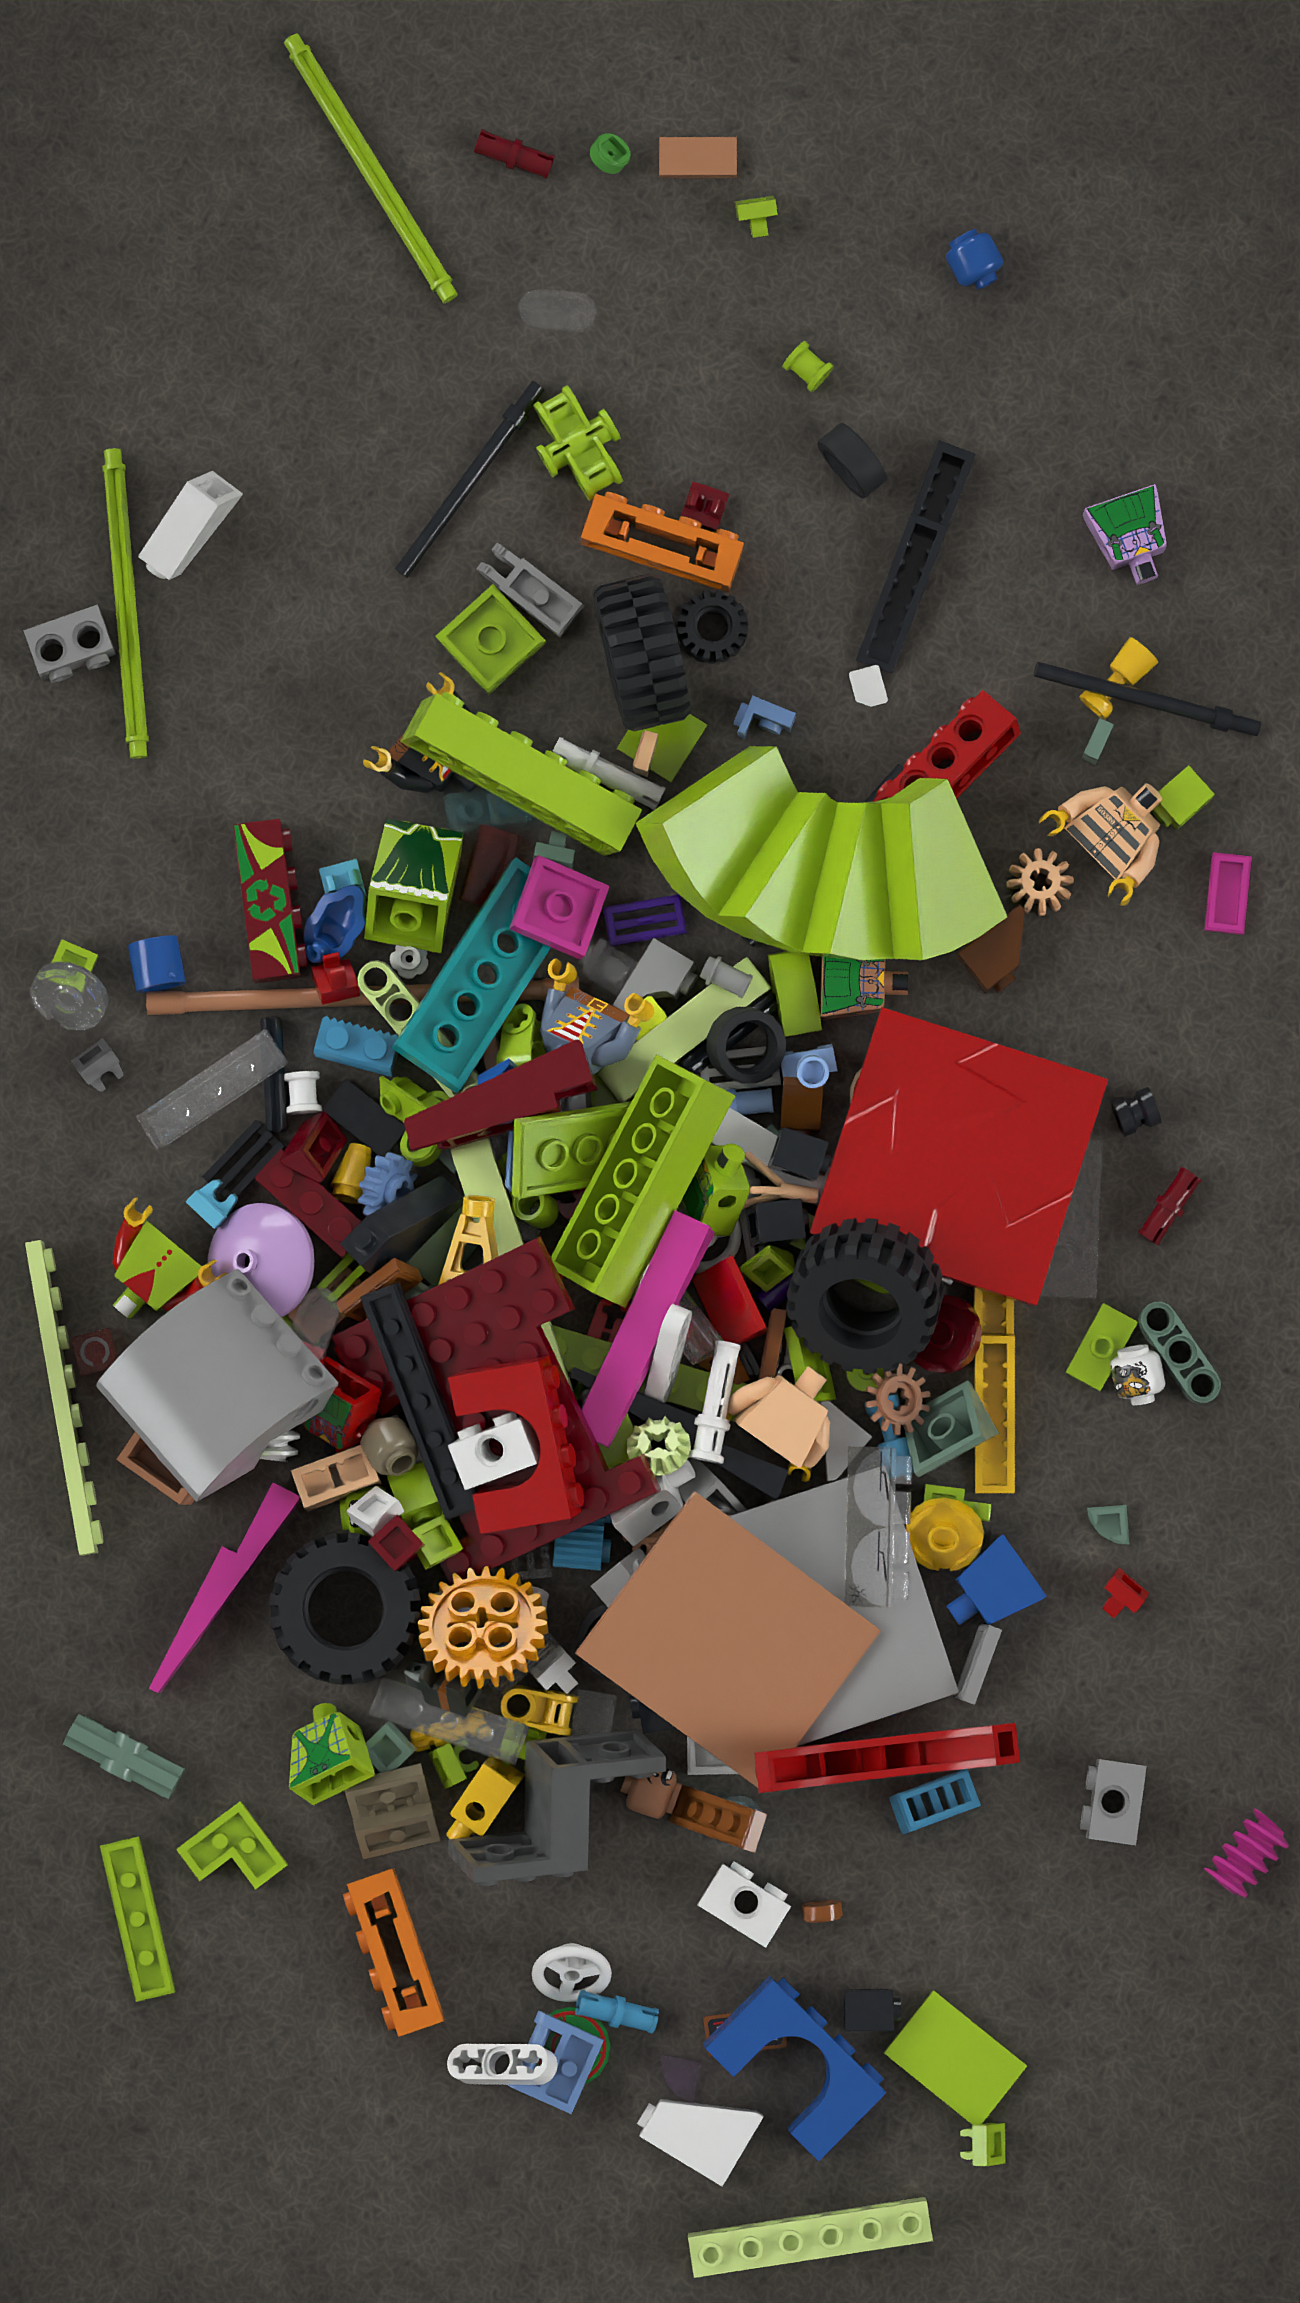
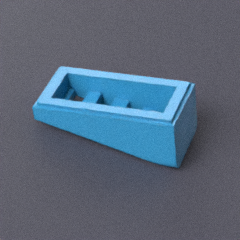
(903, 1813)

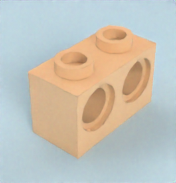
(334, 1478)

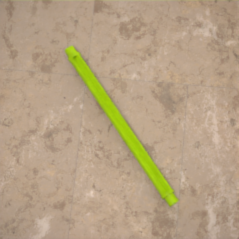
(370, 168)
(125, 603)

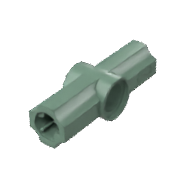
(123, 1756)

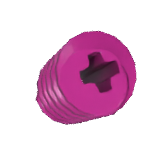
(1248, 1854)

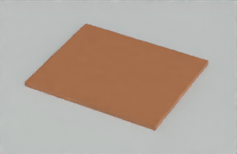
(727, 1639)

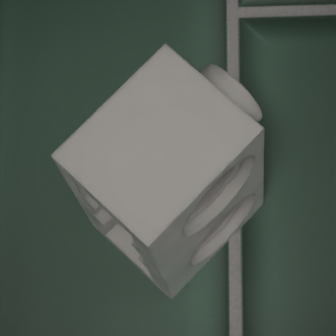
(67, 633)

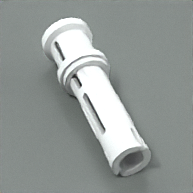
(713, 1422)

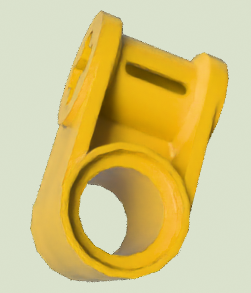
(542, 1709)

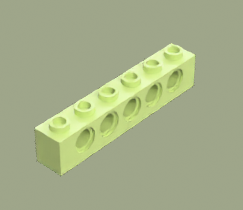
(810, 2237)

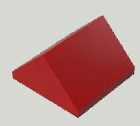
(729, 1302)

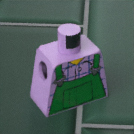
(1129, 531)

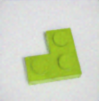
(235, 1837)

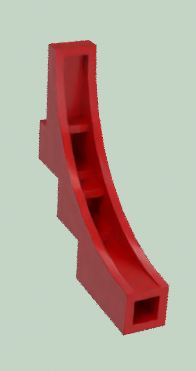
(887, 1757)

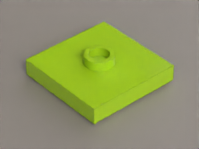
(490, 639)

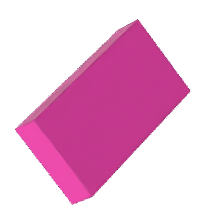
(1227, 893)

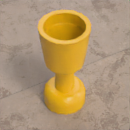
(1128, 667)

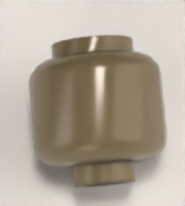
(389, 1446)

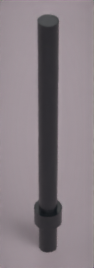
(514, 418)
(1218, 718)

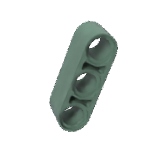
(1197, 1362)

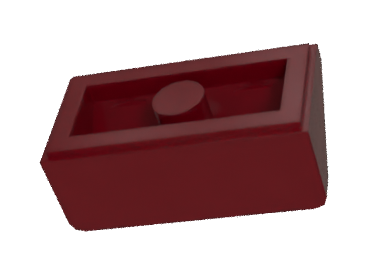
(314, 1147)

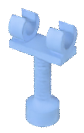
(810, 1066)

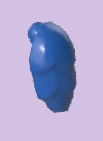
(335, 923)

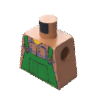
(857, 987)

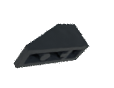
(403, 1225)

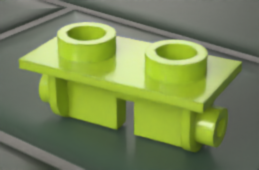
(403, 1097)

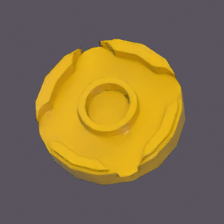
(945, 1534)

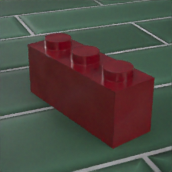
(309, 1203)

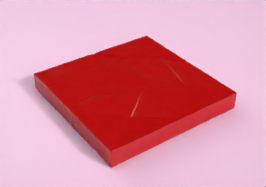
(963, 1151)

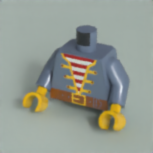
(601, 1028)

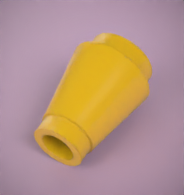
(351, 1173)

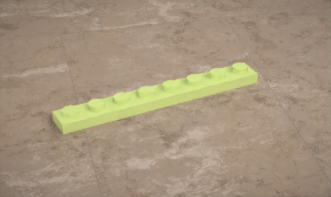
(61, 1380)

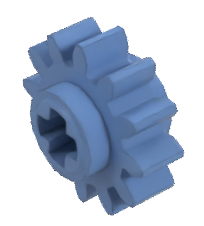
(386, 1182)

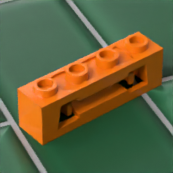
(652, 520)
(382, 1976)

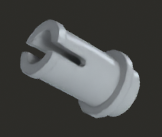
(725, 976)

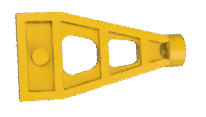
(471, 1232)

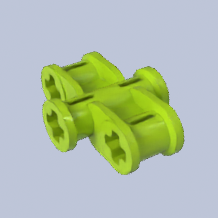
(578, 442)

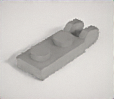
(533, 592)

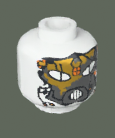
(1137, 1374)

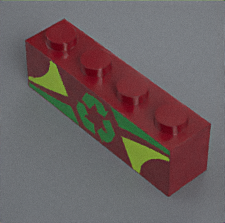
(268, 900)

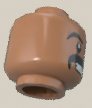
(653, 1794)

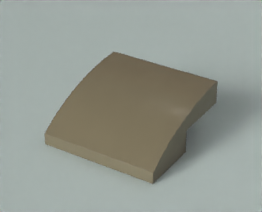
(392, 1812)

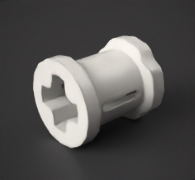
(302, 1092)

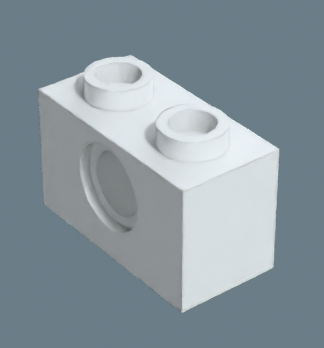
(476, 1461)
(758, 1924)

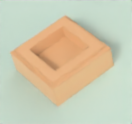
(645, 753)

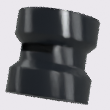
(1136, 1111)

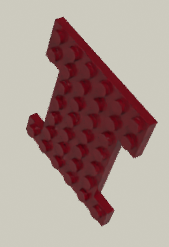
(492, 1320)

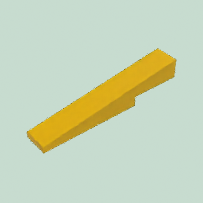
(996, 1389)

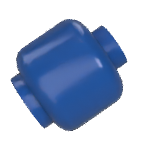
(974, 259)

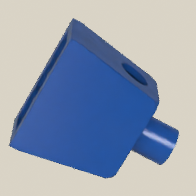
(995, 1585)

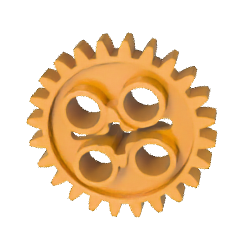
(485, 1597)

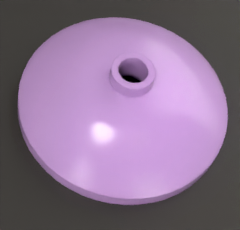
(277, 1250)

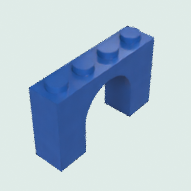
(848, 2086)

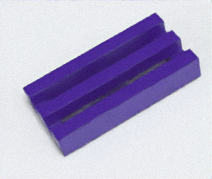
(647, 935)

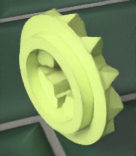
(661, 1461)

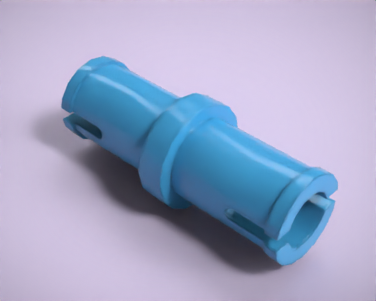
(616, 2011)

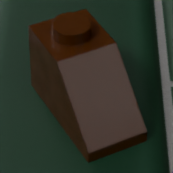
(995, 953)
(800, 1106)

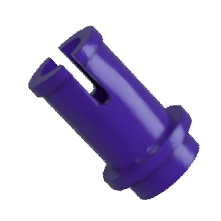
(775, 1295)

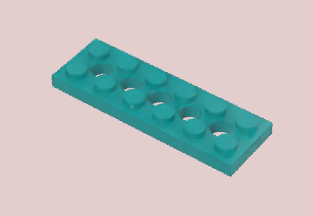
(459, 978)

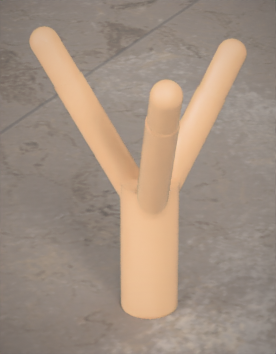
(783, 1189)

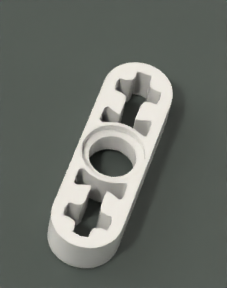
(668, 1353)
(514, 2075)

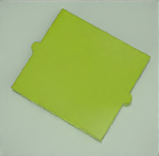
(673, 745)

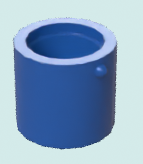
(156, 963)

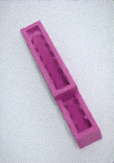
(637, 1337)
(225, 1577)

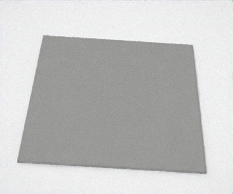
(906, 1659)

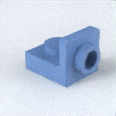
(771, 717)

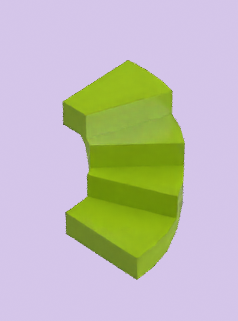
(824, 872)

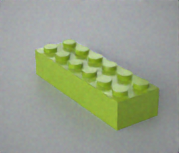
(522, 774)
(641, 1180)

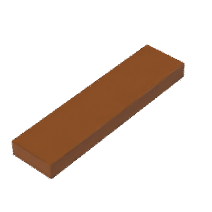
(718, 1818)

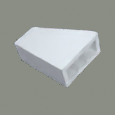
(188, 524)
(700, 2134)

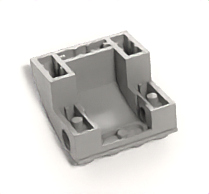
(216, 1384)

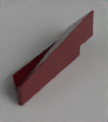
(494, 1104)

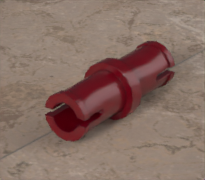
(514, 154)
(1169, 1206)

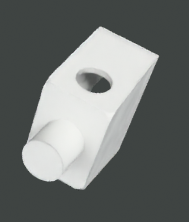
(650, 1513)

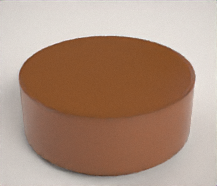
(822, 1911)

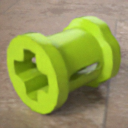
(808, 366)

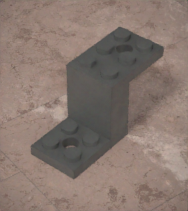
(556, 1806)

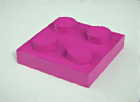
(559, 907)

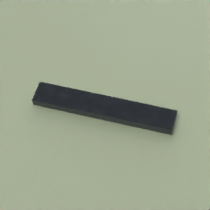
(418, 1395)

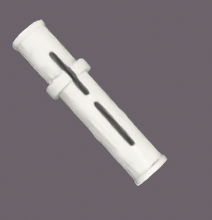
(609, 773)

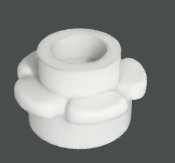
(406, 969)

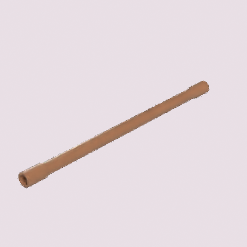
(180, 1002)

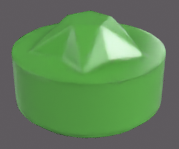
(610, 153)

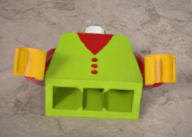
(153, 1266)

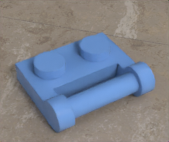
(574, 2062)

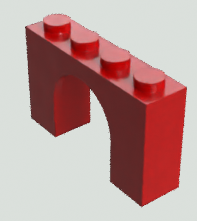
(530, 1391)

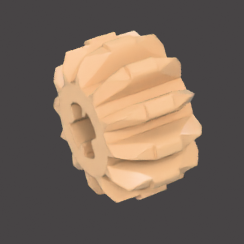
(1026, 884)

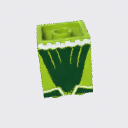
(413, 885)

